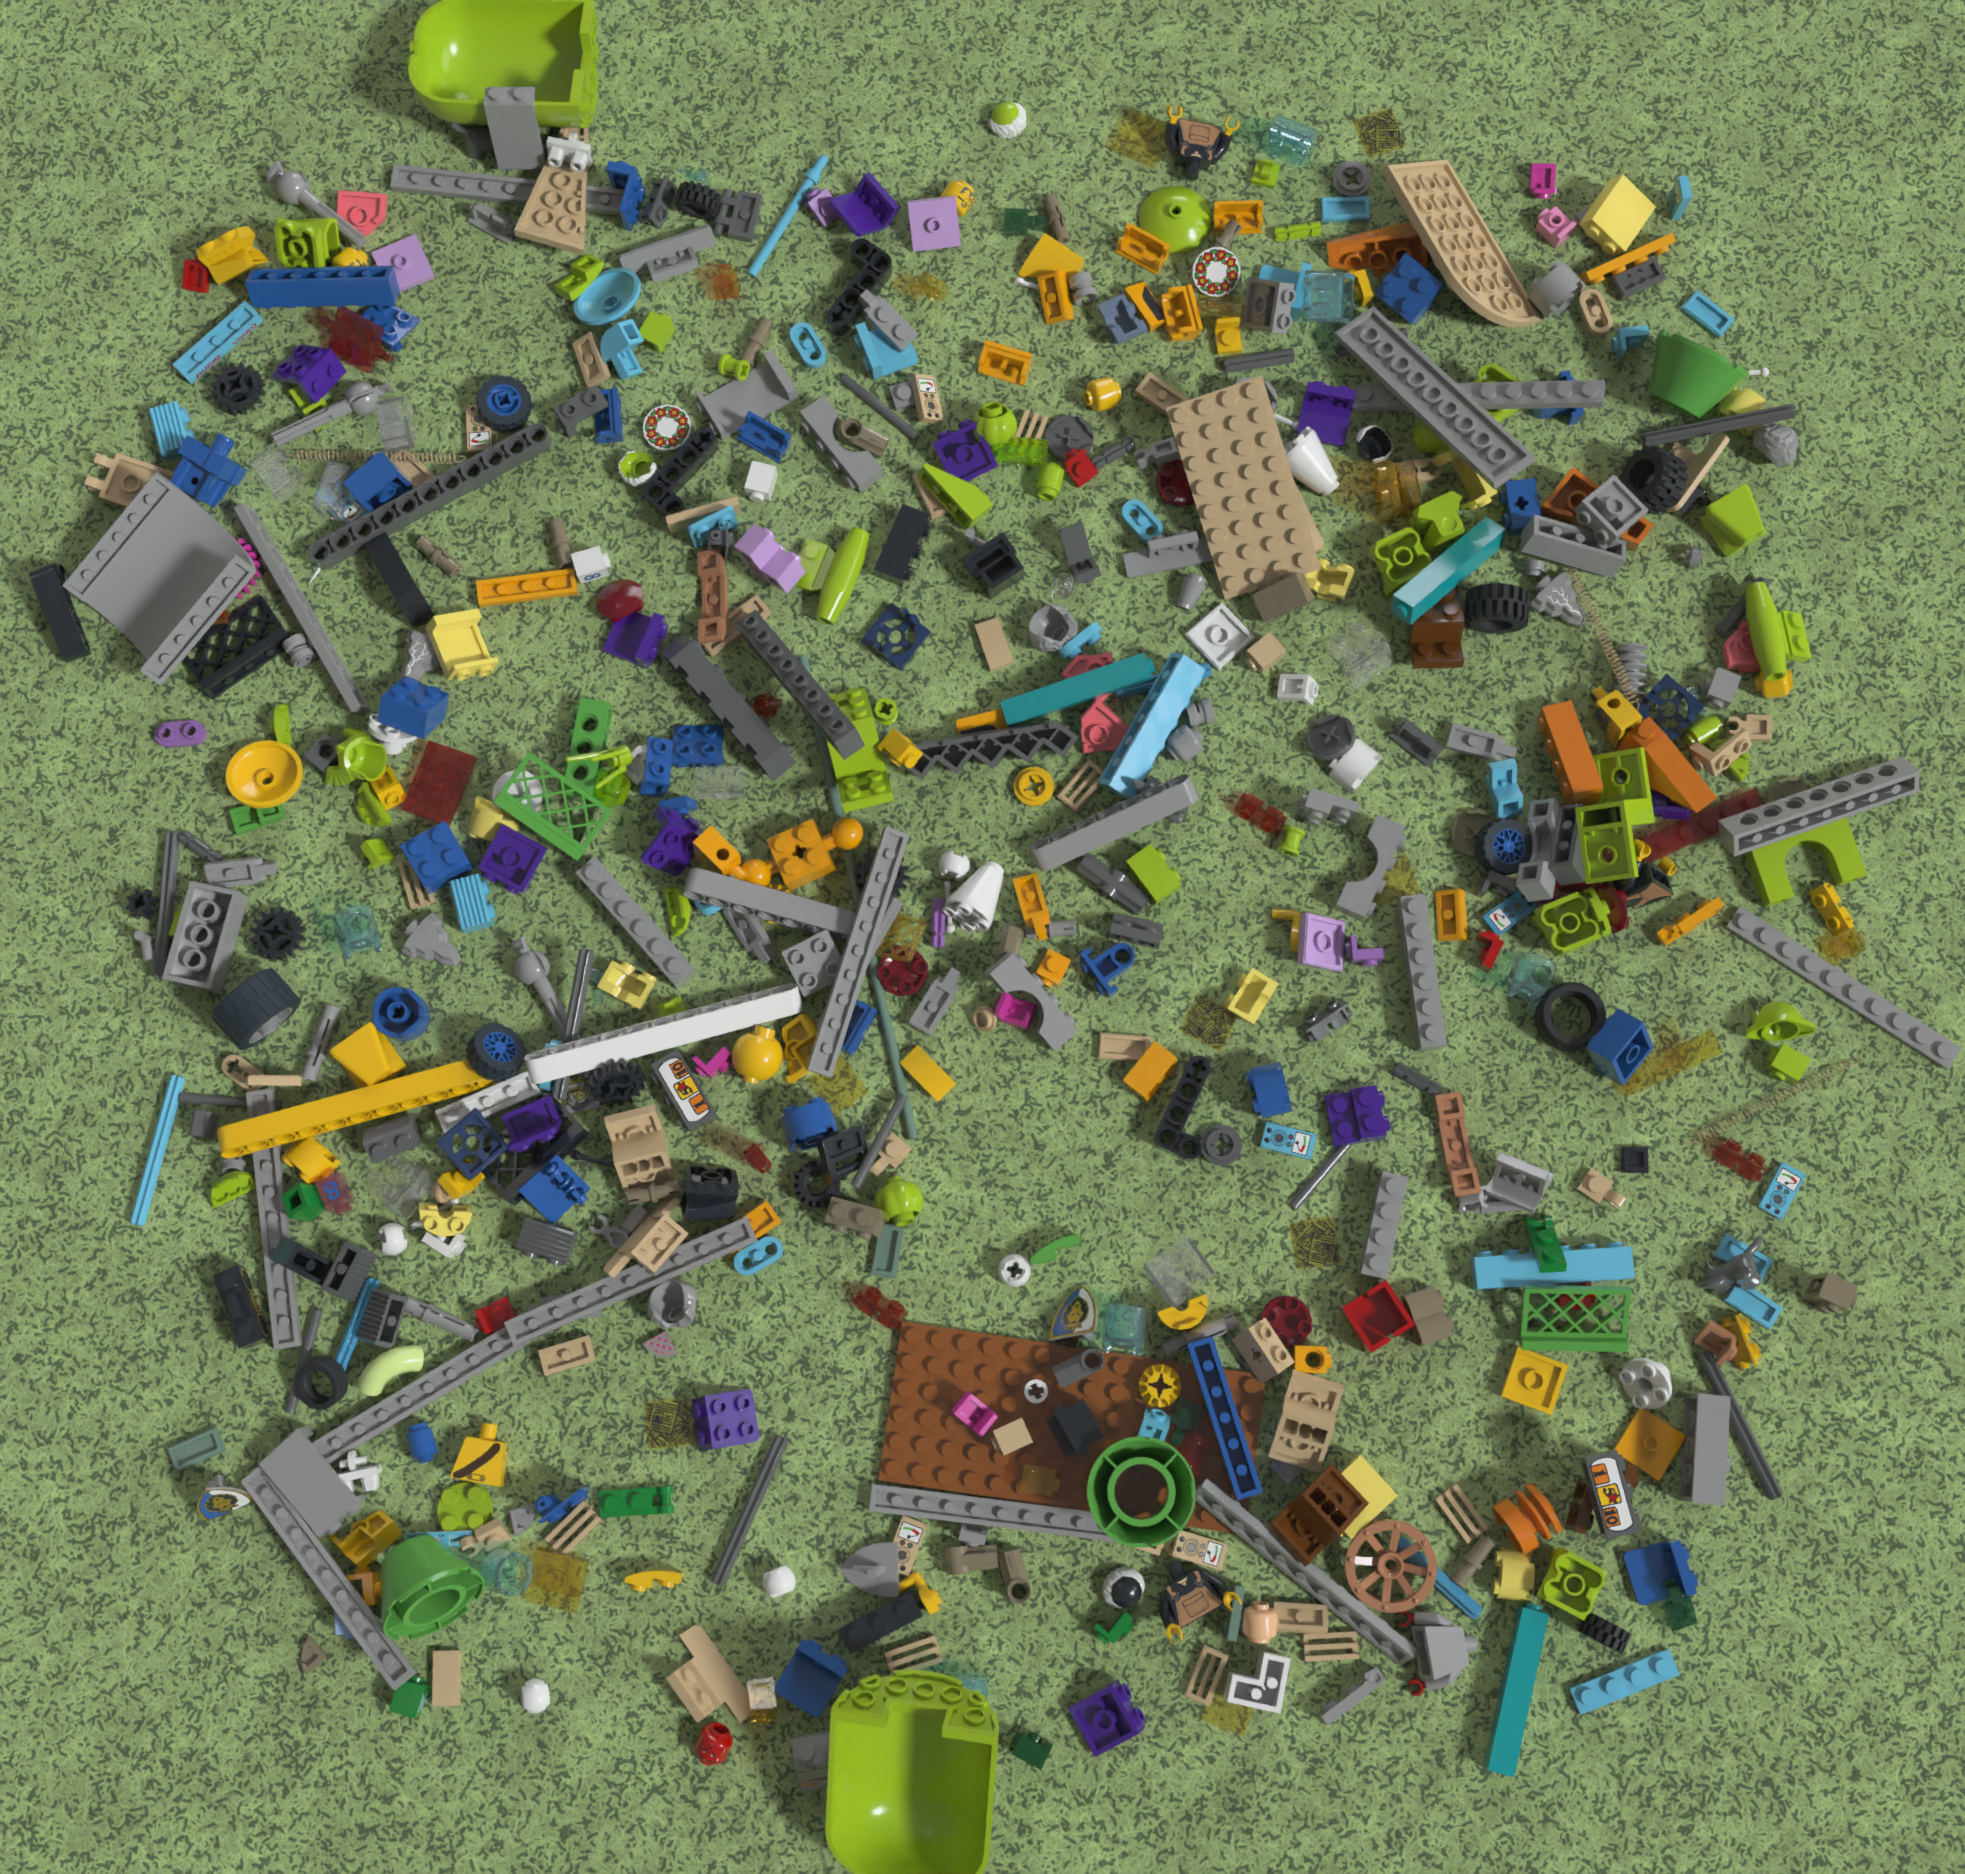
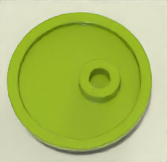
(464, 1507)

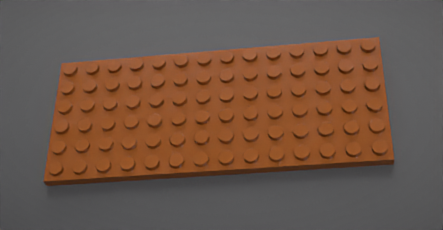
(939, 1451)

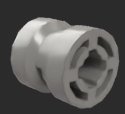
(1082, 286)
(299, 650)
(1200, 713)

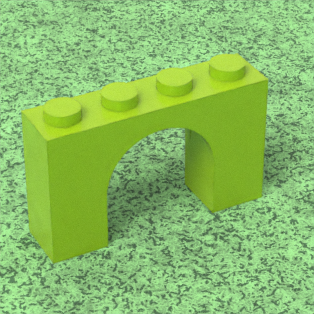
(1831, 840)

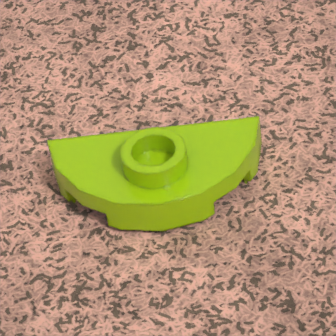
(281, 725)
(1737, 768)
(370, 807)
(678, 910)
(1599, 910)
(231, 1186)

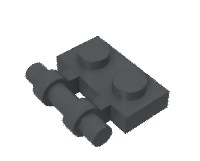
(744, 216)

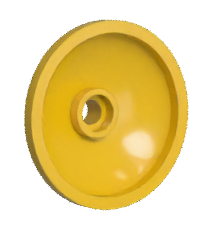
(264, 762)

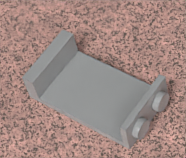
(514, 128)
(761, 393)
(311, 1483)

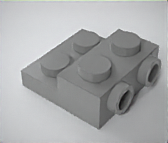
(1268, 305)
(1610, 511)
(1320, 805)

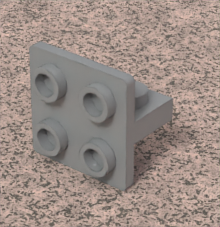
(813, 962)
(1518, 1183)

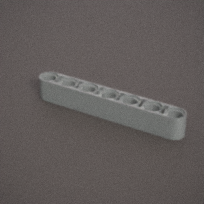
(1114, 822)
(768, 904)

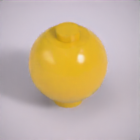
(757, 1055)

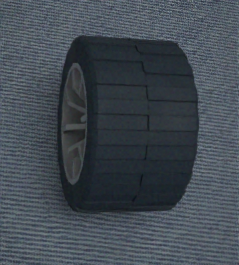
(255, 1008)

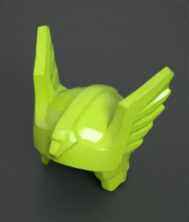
(357, 759)

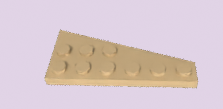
(557, 205)

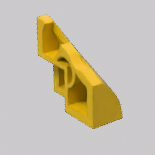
(1049, 257)
(799, 1040)
(367, 1539)

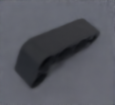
(867, 274)
(677, 466)
(399, 580)
(60, 611)
(1185, 1105)

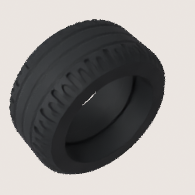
(1551, 1034)

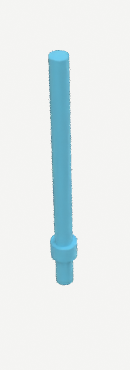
(811, 178)

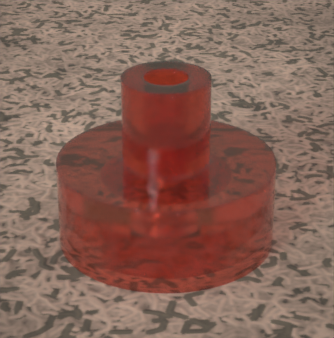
(766, 705)

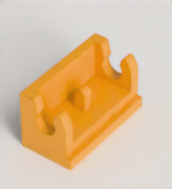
(1246, 213)
(1143, 248)
(1181, 313)
(1004, 363)
(1151, 1071)

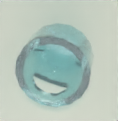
(356, 932)
(1530, 977)
(1124, 1328)
(501, 1571)

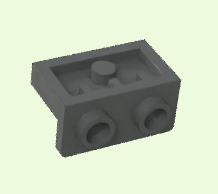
(1136, 931)

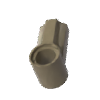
(865, 439)
(1010, 941)
(964, 1558)
(1014, 1572)

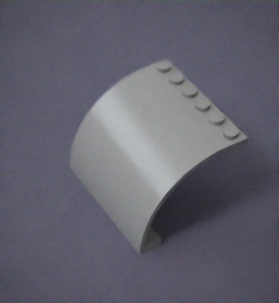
(162, 574)

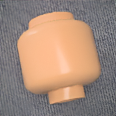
(1259, 1622)

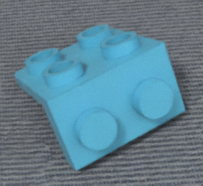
(1278, 274)
(880, 354)
(699, 530)

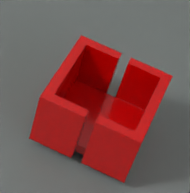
(1376, 1316)

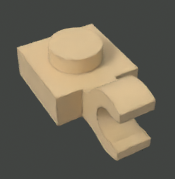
(891, 1154)
(1597, 1187)

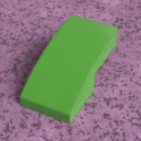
(249, 818)
(1048, 1253)

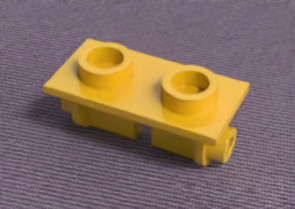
(1826, 901)
(1746, 1350)

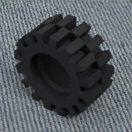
(697, 200)
(802, 1191)
(1604, 1632)

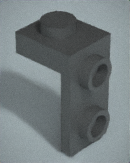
(578, 409)
(1078, 553)

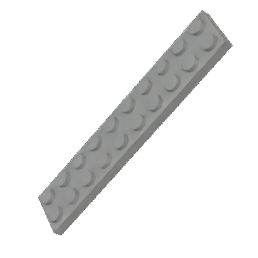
(1434, 398)

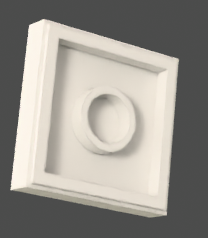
(1219, 636)

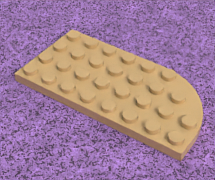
(1460, 242)

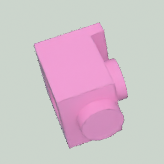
(1558, 232)

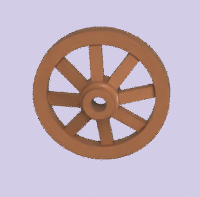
(1389, 1573)

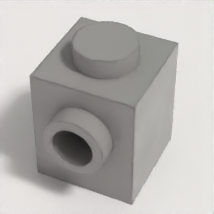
(1720, 688)

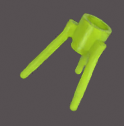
(615, 758)

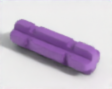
(938, 923)

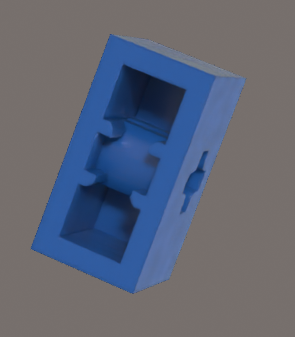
(1525, 495)

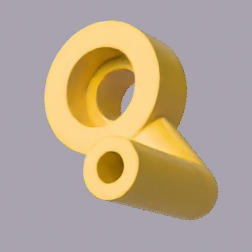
(1295, 917)
(929, 1597)

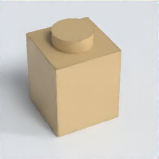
(1264, 654)
(1011, 1437)

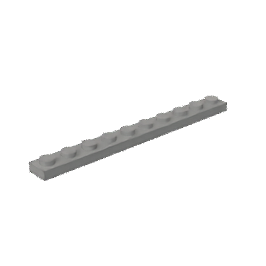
(490, 188)
(1499, 395)
(305, 616)
(857, 952)
(1843, 988)
(274, 1225)
(629, 1282)
(416, 1395)
(985, 1512)
(1309, 1577)
(329, 1579)

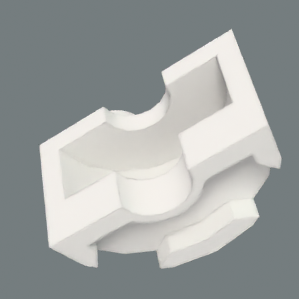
(1354, 765)

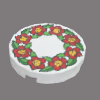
(1216, 271)
(667, 428)

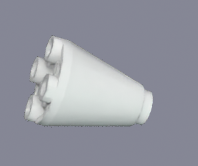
(1310, 462)
(976, 898)

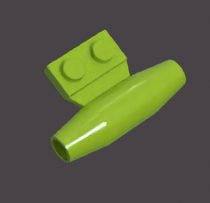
(833, 572)
(1774, 633)

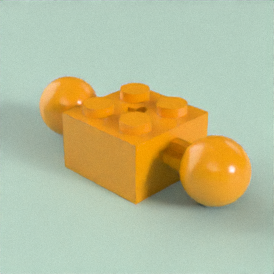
(817, 861)

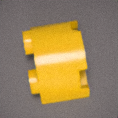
(311, 1158)
(1184, 1319)

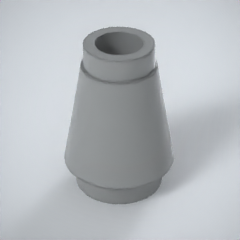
(1190, 591)

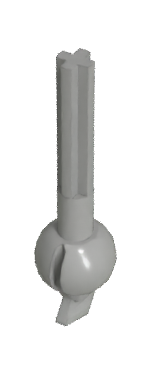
(295, 190)
(359, 399)
(533, 968)

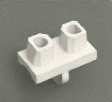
(569, 150)
(368, 1475)

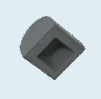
(203, 1124)

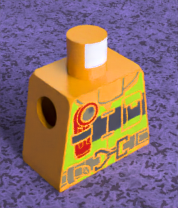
(718, 854)

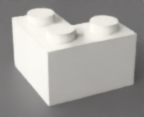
(1263, 1690)

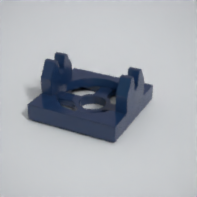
(894, 612)
(1669, 683)
(445, 1142)

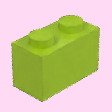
(1153, 873)

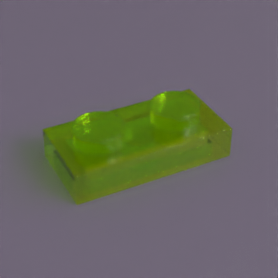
(1023, 451)

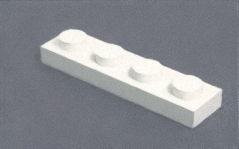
(490, 1100)

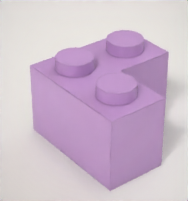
(769, 558)

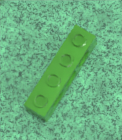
(584, 713)

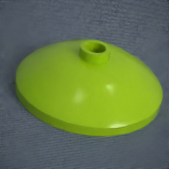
(1180, 231)

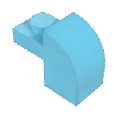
(618, 345)
(1503, 789)

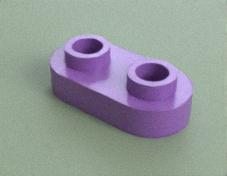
(180, 734)

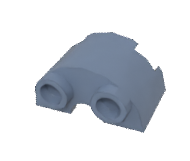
(1120, 319)

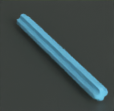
(157, 1150)

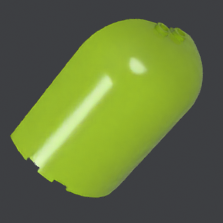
(507, 44)
(911, 1776)

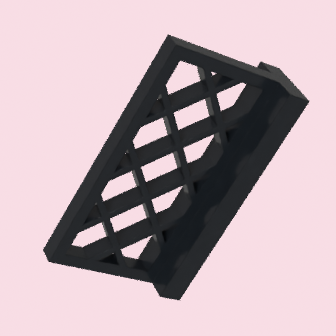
(245, 660)
(562, 1146)

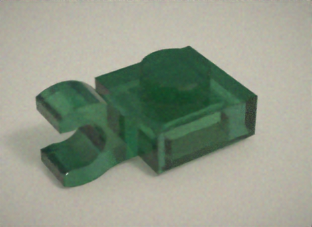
(1018, 222)
(1185, 1417)
(1679, 1609)

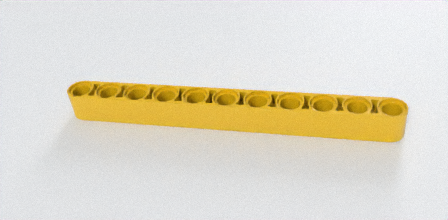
(349, 1108)

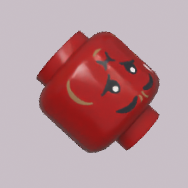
(713, 1743)

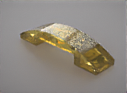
(1673, 1062)

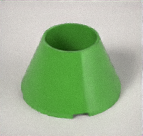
(1691, 375)
(1177, 1501)
(424, 1587)

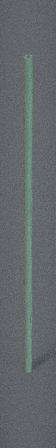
(873, 965)

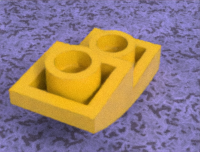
(927, 1073)
(646, 1579)

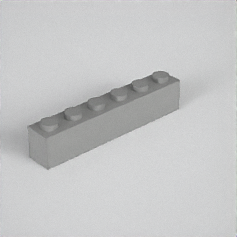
(636, 922)
(1421, 973)

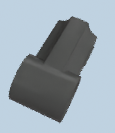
(1075, 1368)

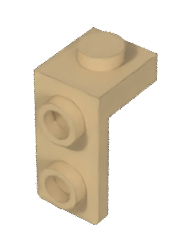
(1720, 760)

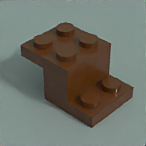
(1437, 635)
(1318, 1515)
(1579, 1515)

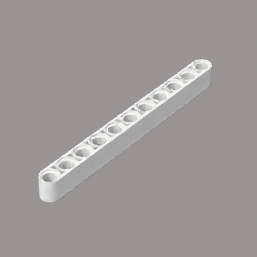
(663, 1033)

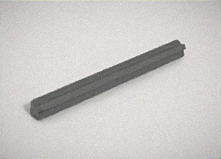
(1719, 425)
(166, 902)
(574, 1013)
(1741, 1427)
(749, 1510)

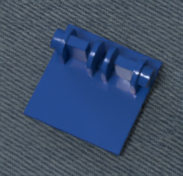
(395, 322)
(697, 745)
(555, 1189)
(553, 1509)

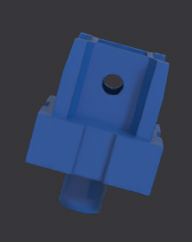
(207, 470)

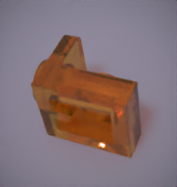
(726, 282)

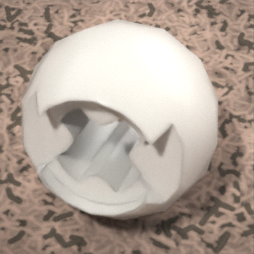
(954, 865)
(392, 1239)
(1009, 1261)
(779, 1581)
(535, 1696)

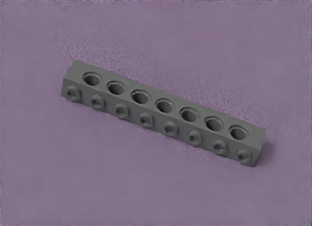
(800, 685)

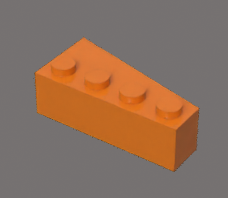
(1571, 493)
(1570, 754)

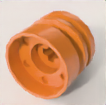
(1529, 1517)

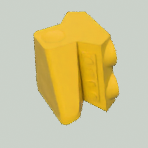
(231, 255)
(368, 1057)

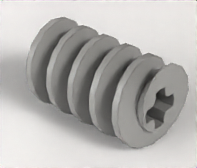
(1630, 658)

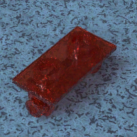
(1251, 809)
(755, 1155)
(1749, 1165)
(871, 1299)
(1194, 1451)

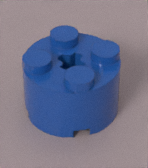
(386, 1014)
(1270, 1090)
(808, 1123)

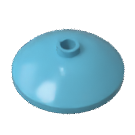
(608, 297)

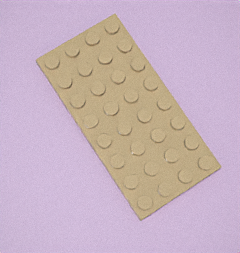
(1243, 487)

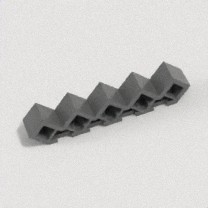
(729, 706)
(992, 744)

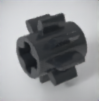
(139, 897)

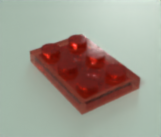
(439, 783)

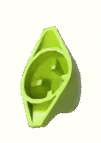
(1780, 1019)

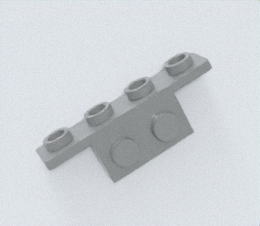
(670, 255)
(1168, 554)

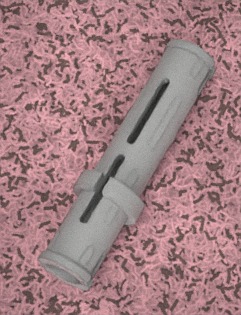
(311, 1070)
(432, 1315)
(1215, 1328)

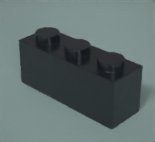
(903, 545)
(881, 1621)

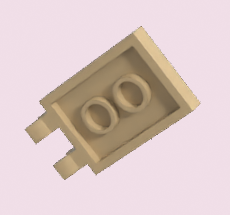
(124, 478)

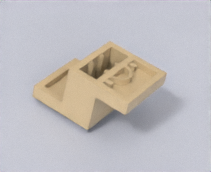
(639, 1147)
(1306, 1421)

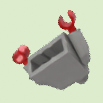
(1440, 1650)

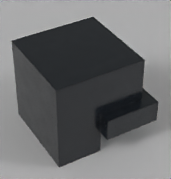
(994, 565)
(1074, 1428)

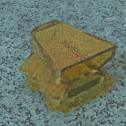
(1395, 490)

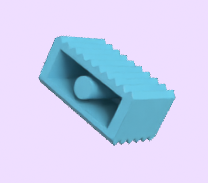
(170, 428)
(472, 903)

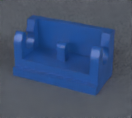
(609, 420)
(764, 437)
(858, 1026)

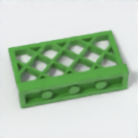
(539, 823)
(1569, 1338)

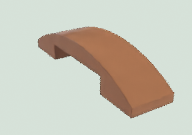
(714, 596)
(1456, 1145)

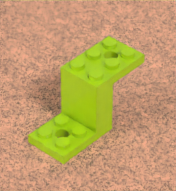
(863, 775)
(1612, 819)

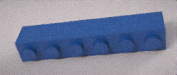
(322, 286)
(1224, 1418)

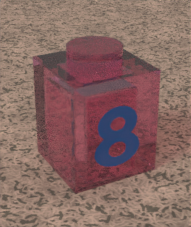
(336, 1193)

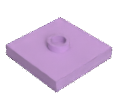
(934, 223)
(408, 262)
(1321, 942)

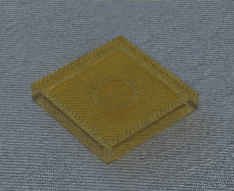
(1140, 138)
(557, 1580)

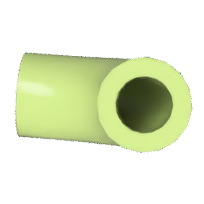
(388, 1365)

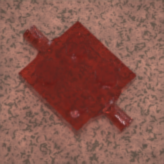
(355, 339)

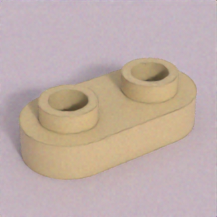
(1595, 313)

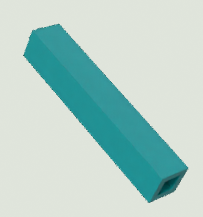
(1447, 571)
(1078, 689)
(1516, 1690)

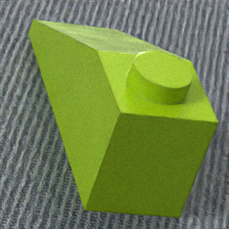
(957, 496)

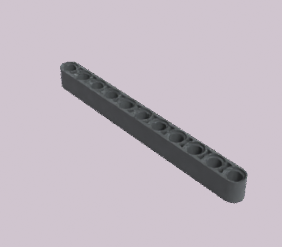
(436, 485)

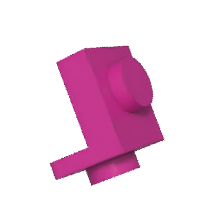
(1542, 180)
(1015, 1011)
(719, 1063)
(974, 1413)

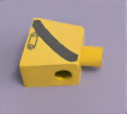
(482, 1458)

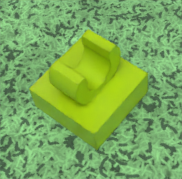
(1265, 173)
(376, 852)
(671, 1007)

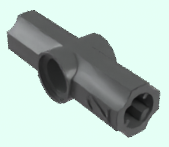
(1113, 883)

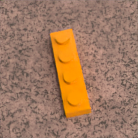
(1636, 256)
(527, 587)

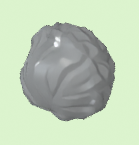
(1776, 443)
(1051, 628)
(672, 1304)

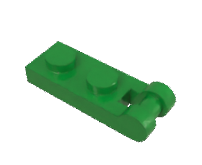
(1545, 1244)
(635, 1502)

